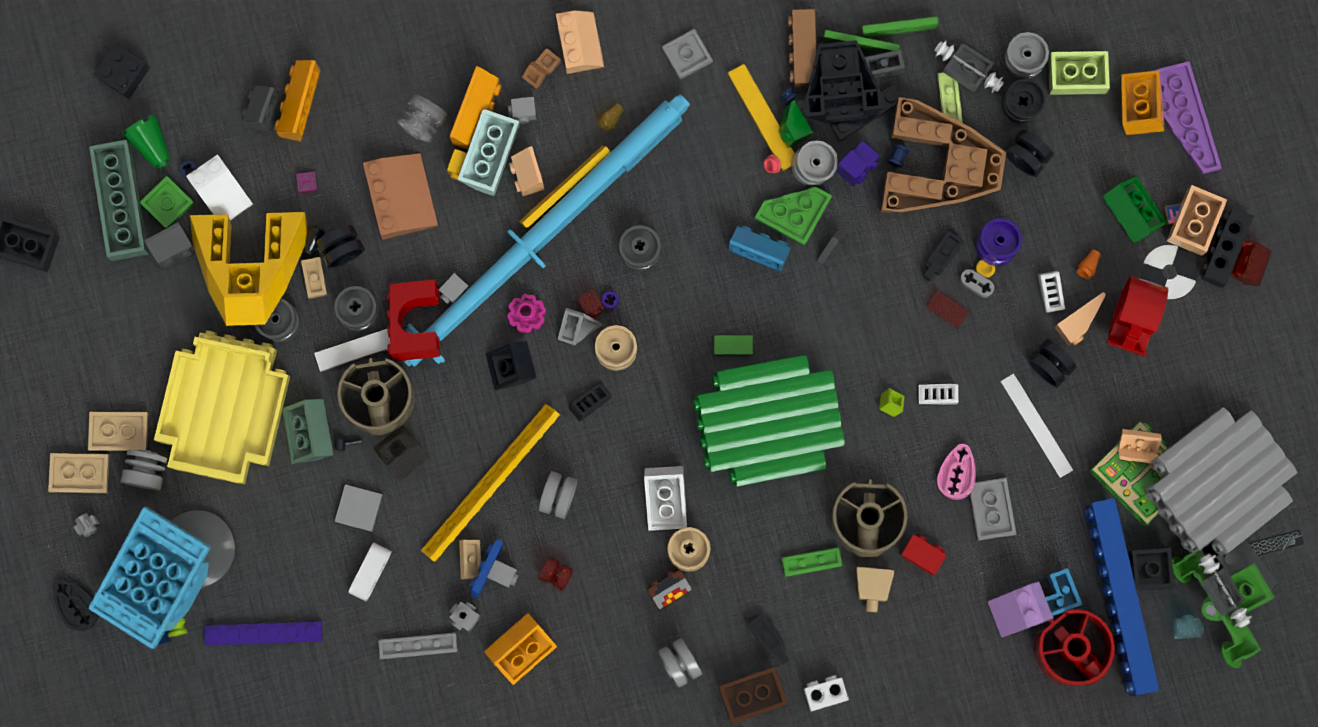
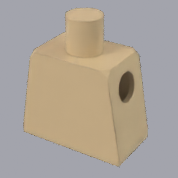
(873, 586)

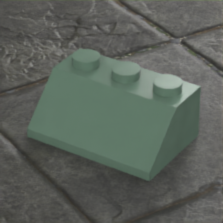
(307, 431)

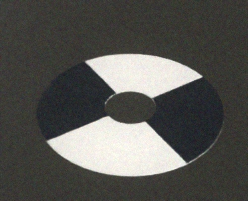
(1175, 256)

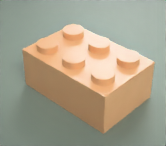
(1196, 220)

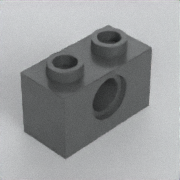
(886, 64)

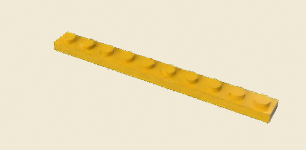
(490, 482)

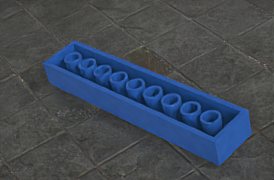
(1121, 597)

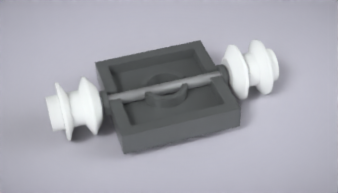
(968, 67)
(1223, 591)

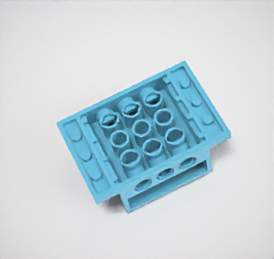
(152, 579)

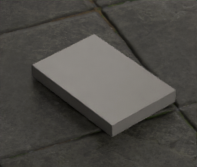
(992, 509)

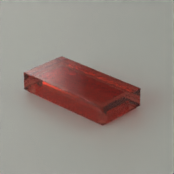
(947, 309)

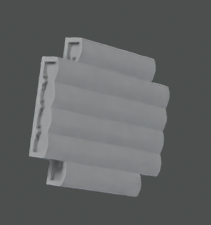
(1221, 482)

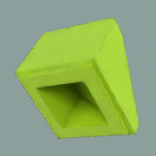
(891, 402)

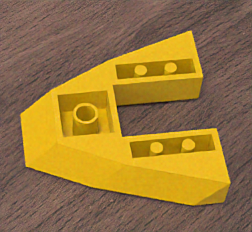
(248, 290)

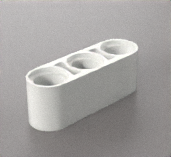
(370, 572)

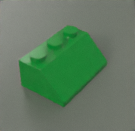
(1135, 209)

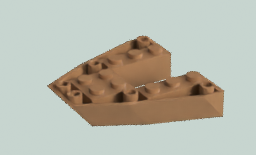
(970, 167)

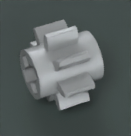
(86, 525)

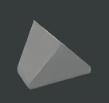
(576, 326)

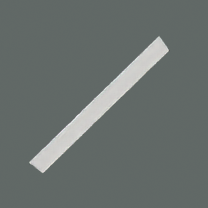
(1036, 425)

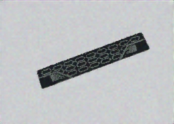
(1277, 543)

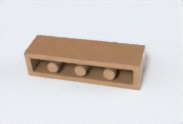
(803, 45)

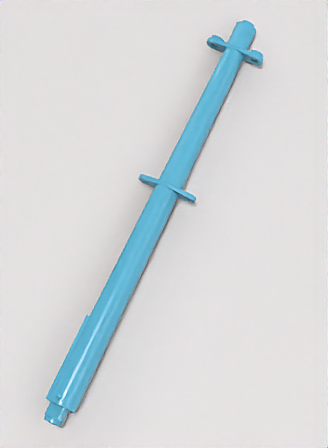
(618, 161)

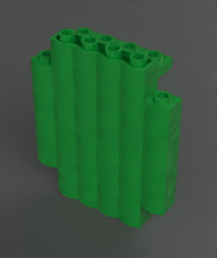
(768, 420)

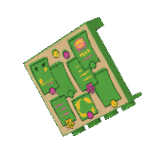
(1128, 479)

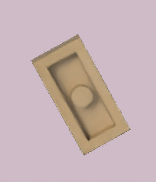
(314, 277)
(469, 558)

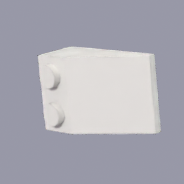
(219, 188)
(665, 498)

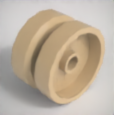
(616, 359)
(688, 538)

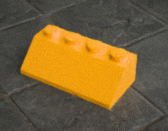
(478, 97)
(298, 99)

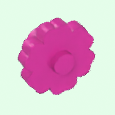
(526, 313)

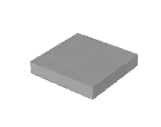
(687, 54)
(358, 508)

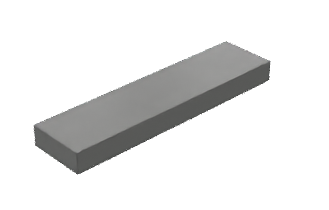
(418, 645)

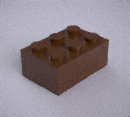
(753, 695)

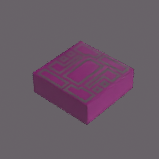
(306, 182)

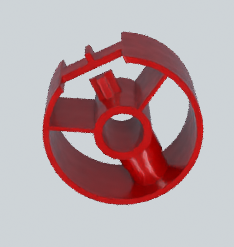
(1137, 315)
(1086, 661)

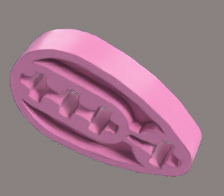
(952, 463)

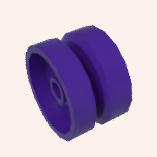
(998, 242)

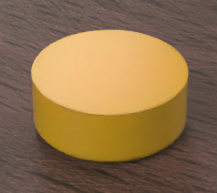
(985, 269)

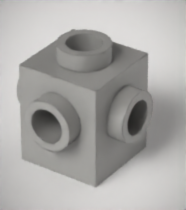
(470, 620)

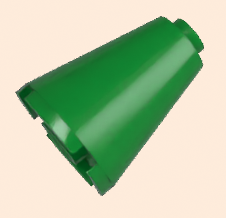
(148, 141)

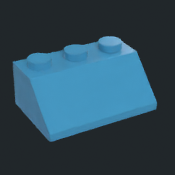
(759, 248)

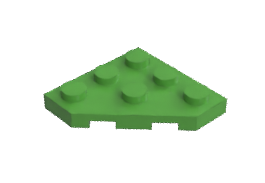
(795, 213)

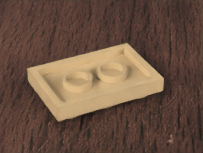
(118, 431)
(78, 473)

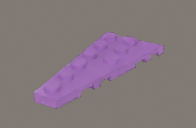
(1187, 116)

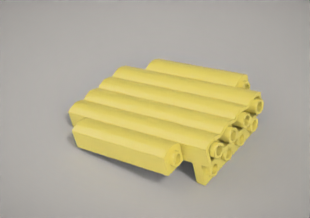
(222, 407)

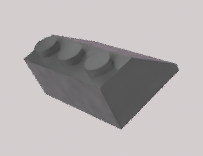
(1242, 557)

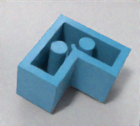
(1064, 592)

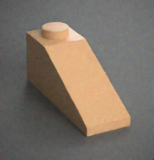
(1077, 324)

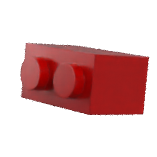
(923, 554)

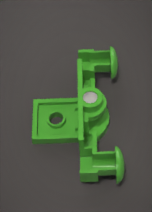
(1244, 641)

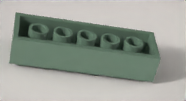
(118, 200)

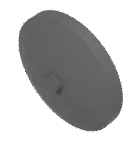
(214, 533)

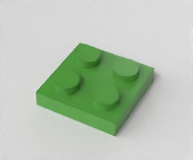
(167, 202)

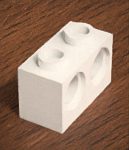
(827, 698)

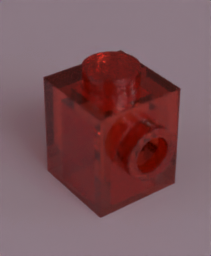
(590, 304)

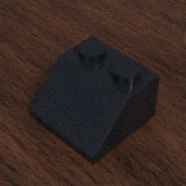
(511, 365)

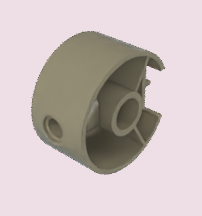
(378, 411)
(868, 534)

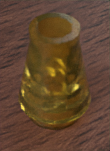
(610, 117)

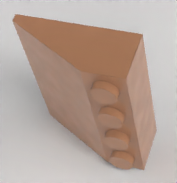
(400, 195)

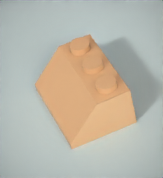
(579, 41)

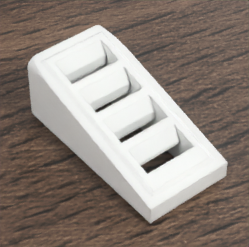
(1043, 286)
(938, 401)

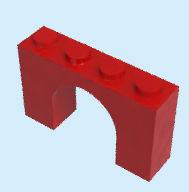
(402, 299)

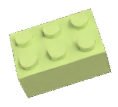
(1078, 72)

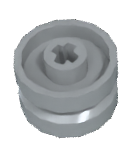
(1023, 45)
(814, 153)
(558, 495)
(680, 662)

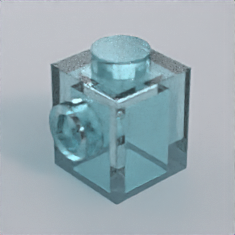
(1188, 627)

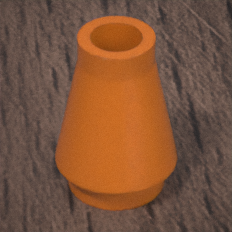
(1089, 264)

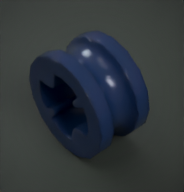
(789, 95)
(185, 164)

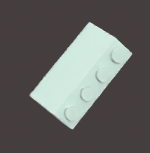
(488, 152)

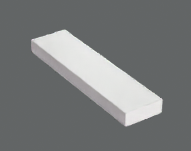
(352, 350)

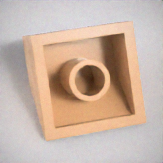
(527, 172)

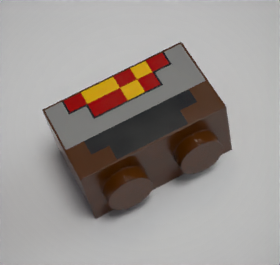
(669, 590)

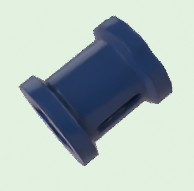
(898, 155)

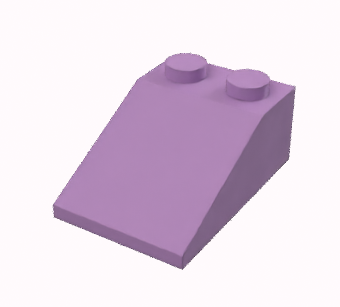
(1020, 609)

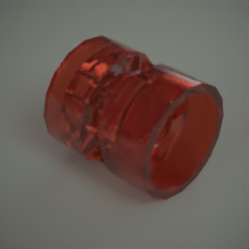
(549, 572)

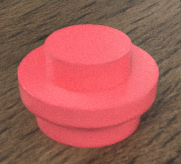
(772, 164)

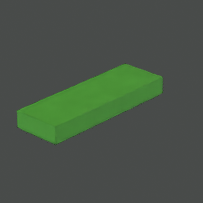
(812, 562)

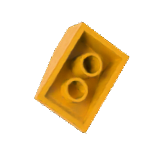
(1142, 103)

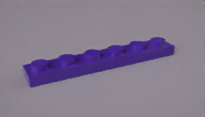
(263, 633)

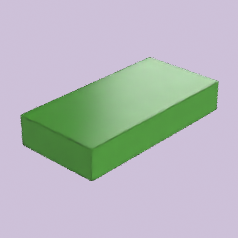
(733, 344)

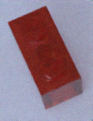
(1251, 263)

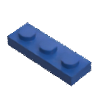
(485, 566)

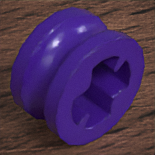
(615, 302)

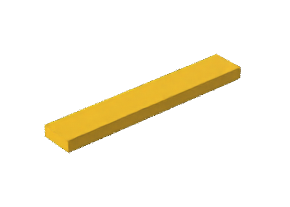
(761, 114)
(564, 186)

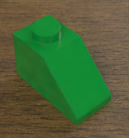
(793, 126)

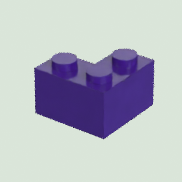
(857, 164)

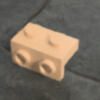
(1138, 446)

